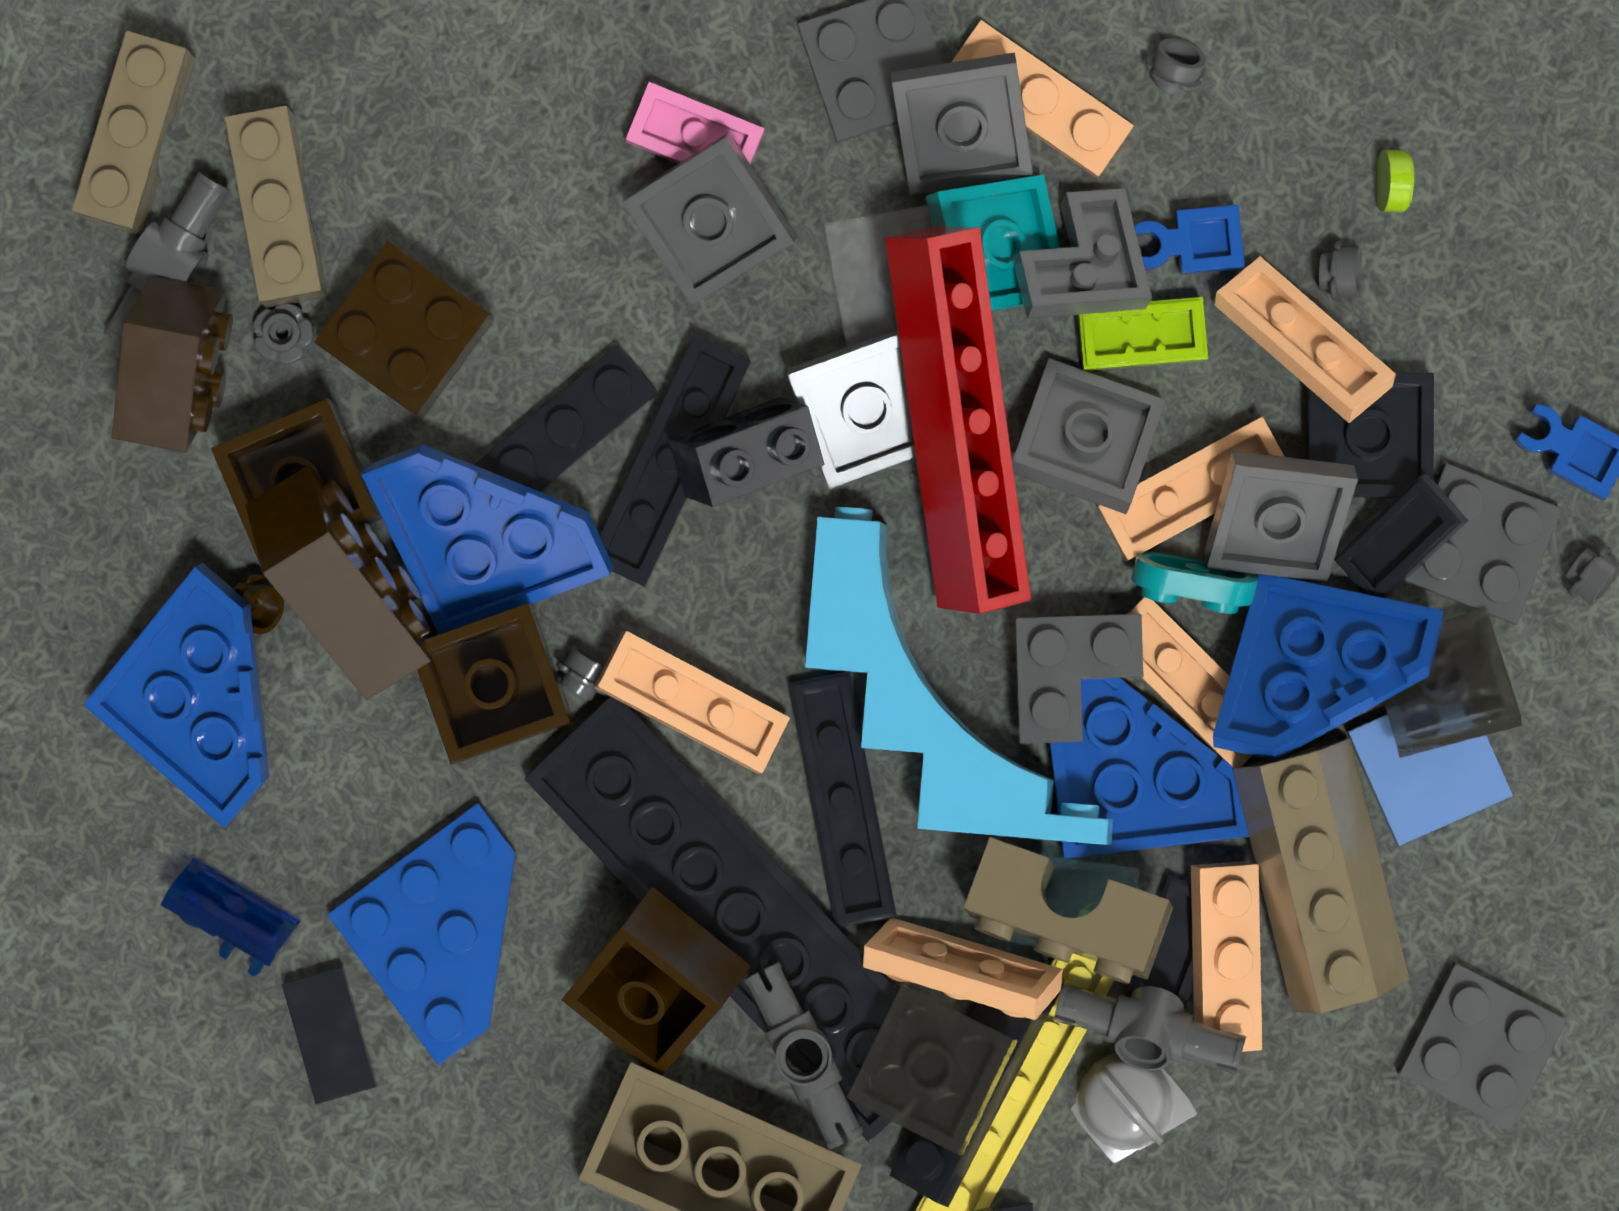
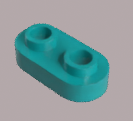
(1170, 576)

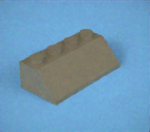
(1321, 877)
(693, 1153)

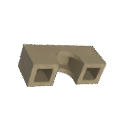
(127, 143)
(275, 206)
(1117, 934)

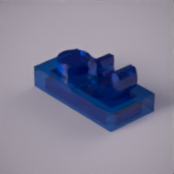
(230, 912)

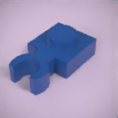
(1202, 240)
(1583, 454)

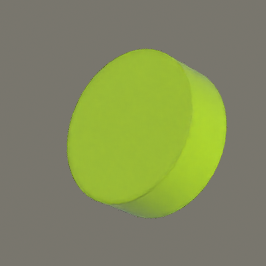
(1394, 180)

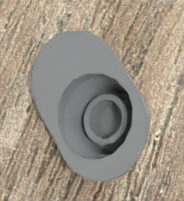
(1128, 1106)

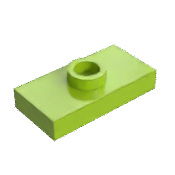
(1154, 336)

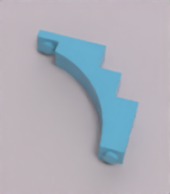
(963, 778)

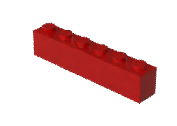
(958, 418)

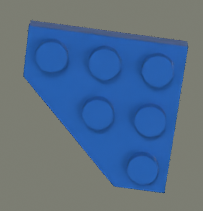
(480, 538)
(1316, 661)
(193, 696)
(1143, 775)
(437, 931)

